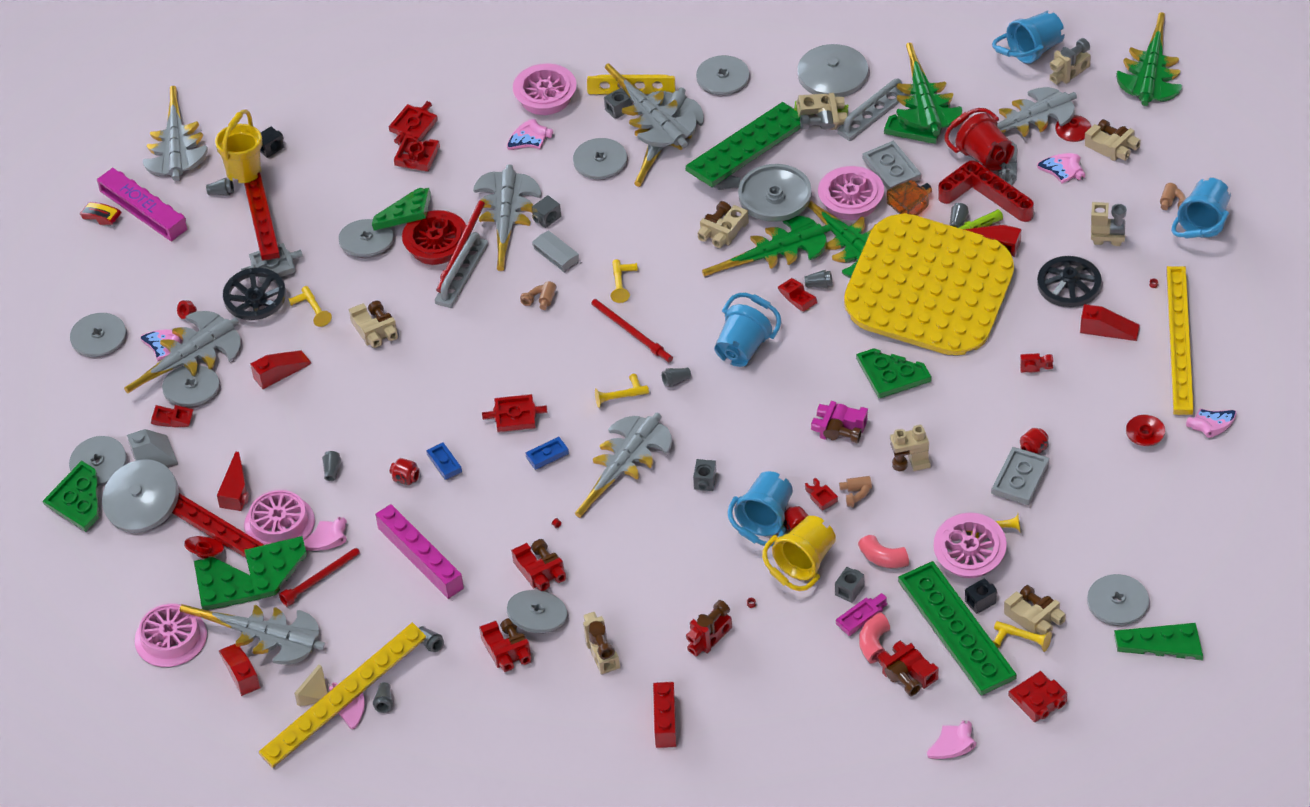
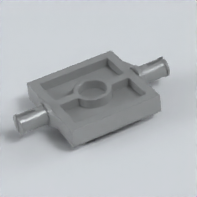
(282, 266)

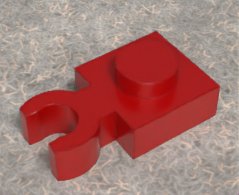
(1034, 362)
(821, 496)

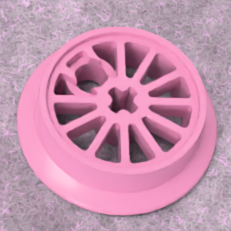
(545, 96)
(856, 198)
(279, 510)
(969, 547)
(169, 633)

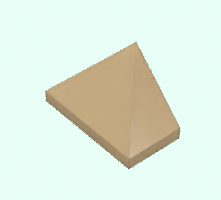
(312, 688)

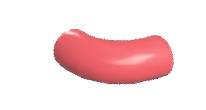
(881, 555)
(870, 636)

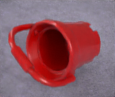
(981, 139)

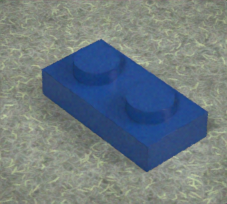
(547, 453)
(444, 461)

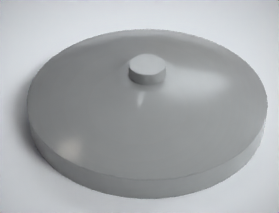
(833, 70)
(775, 192)
(140, 496)

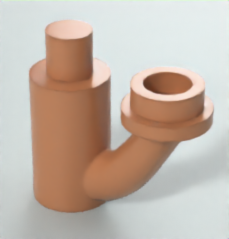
(1168, 195)
(547, 293)
(860, 484)

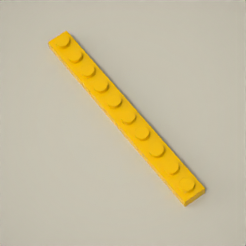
(1179, 340)
(342, 695)

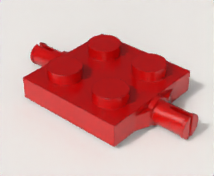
(413, 122)
(514, 413)

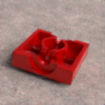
(417, 153)

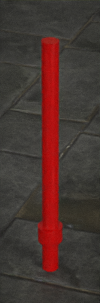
(472, 221)
(656, 348)

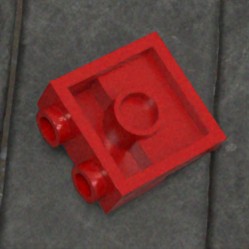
(1038, 696)

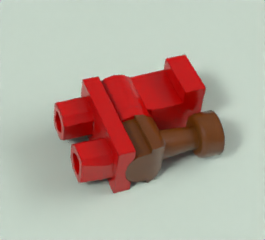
(538, 571)
(709, 629)
(506, 650)
(908, 661)

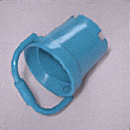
(1031, 37)
(1204, 210)
(744, 329)
(762, 508)

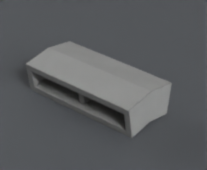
(555, 251)

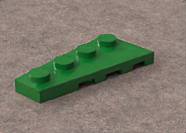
(1168, 639)

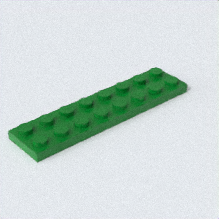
(745, 145)
(957, 628)

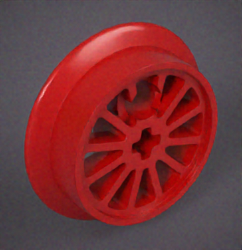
(438, 243)

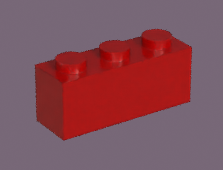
(664, 714)

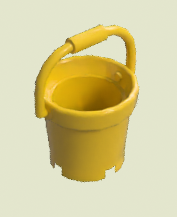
(240, 148)
(800, 552)

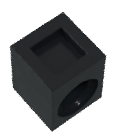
(271, 141)
(980, 595)

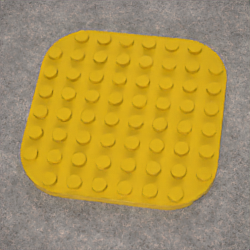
(929, 284)

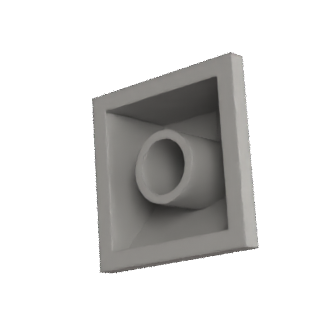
(152, 446)

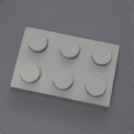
(891, 165)
(1020, 475)

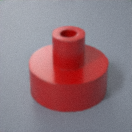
(185, 308)

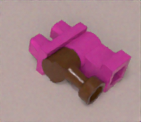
(840, 421)

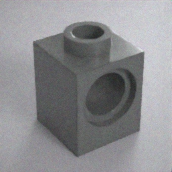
(616, 101)
(546, 211)
(704, 475)
(849, 584)

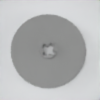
(722, 75)
(599, 158)
(362, 241)
(110, 335)
(189, 390)
(107, 449)
(1108, 609)
(536, 611)

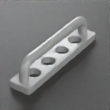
(868, 108)
(473, 243)

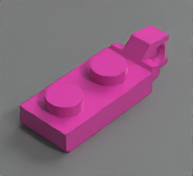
(861, 613)

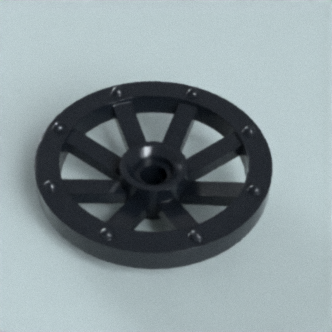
(1069, 278)
(254, 296)

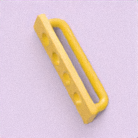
(667, 81)

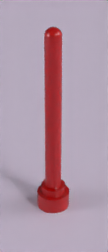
(288, 596)

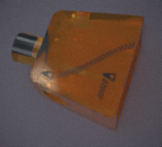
(909, 197)

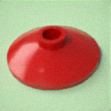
(1073, 130)
(1145, 430)
(203, 546)

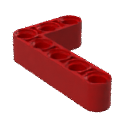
(988, 184)

